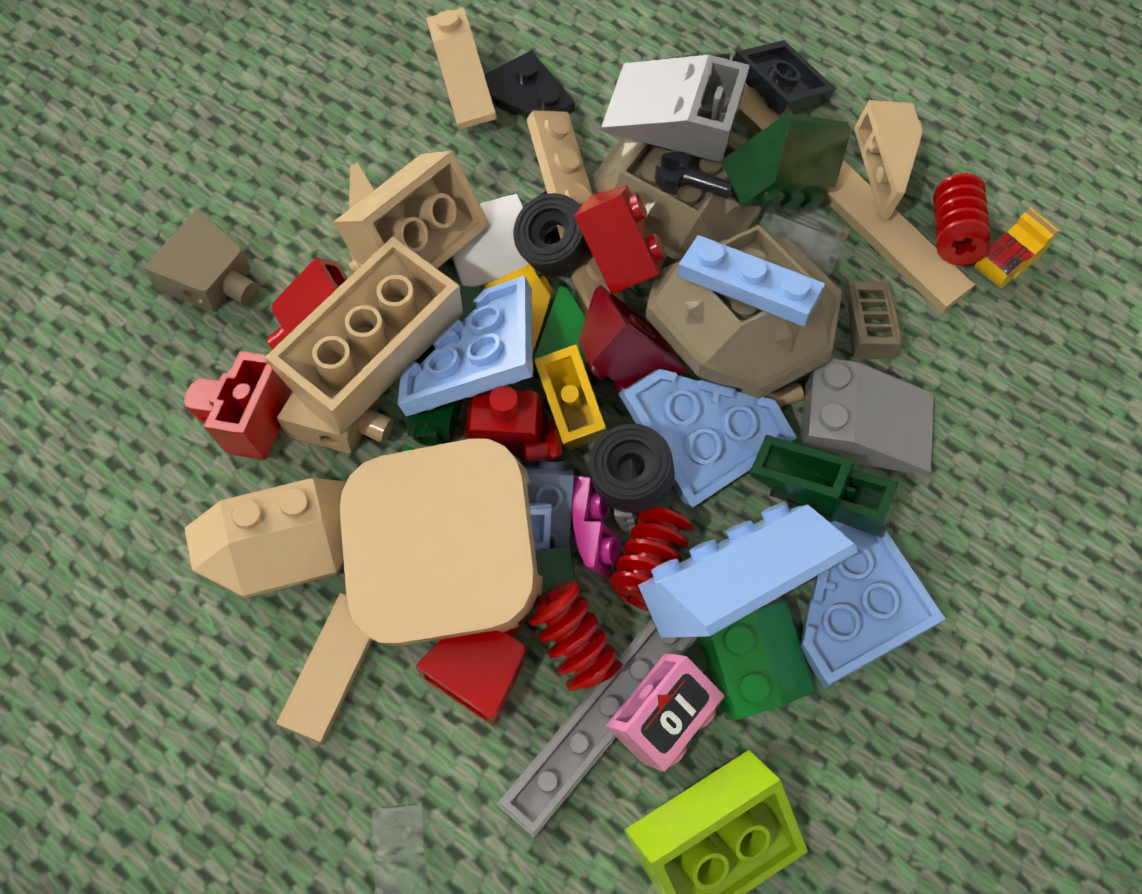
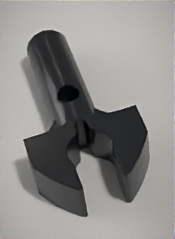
(678, 172)

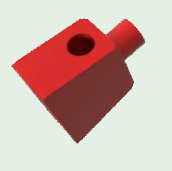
(304, 296)
(506, 418)
(476, 669)

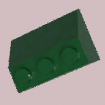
(789, 162)

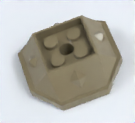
(680, 216)
(737, 341)

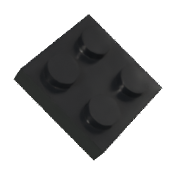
(784, 77)

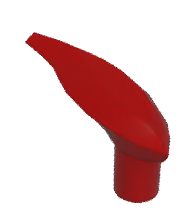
(549, 449)

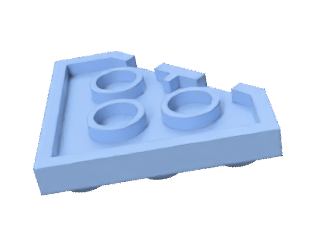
(477, 354)
(707, 427)
(864, 608)

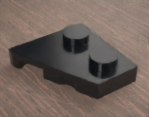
(527, 86)

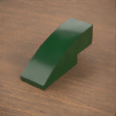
(826, 484)

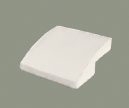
(493, 249)

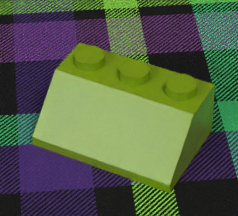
(720, 833)

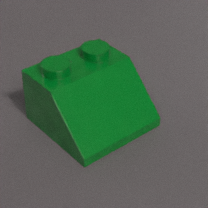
(758, 662)

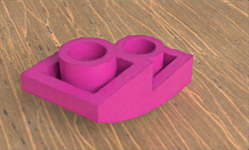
(595, 540)

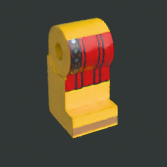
(1017, 248)

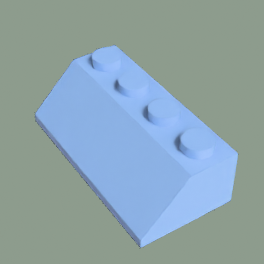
(742, 571)

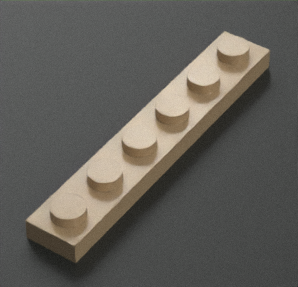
(565, 174)

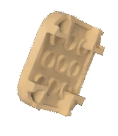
(438, 543)

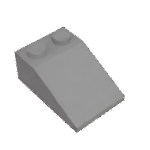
(867, 417)

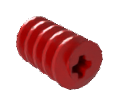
(961, 219)
(649, 547)
(575, 637)

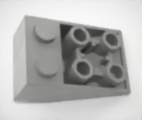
(678, 103)

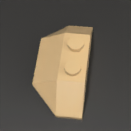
(270, 538)

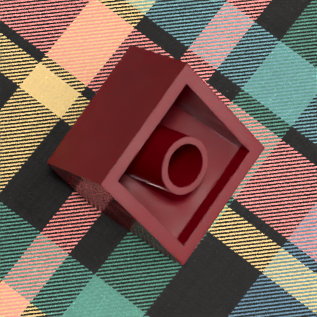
(623, 342)

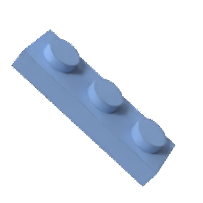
(751, 280)

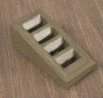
(865, 345)

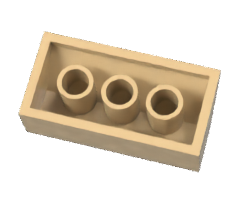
(366, 334)

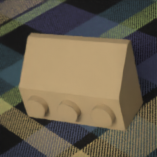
(421, 206)

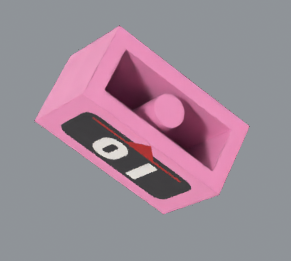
(666, 711)

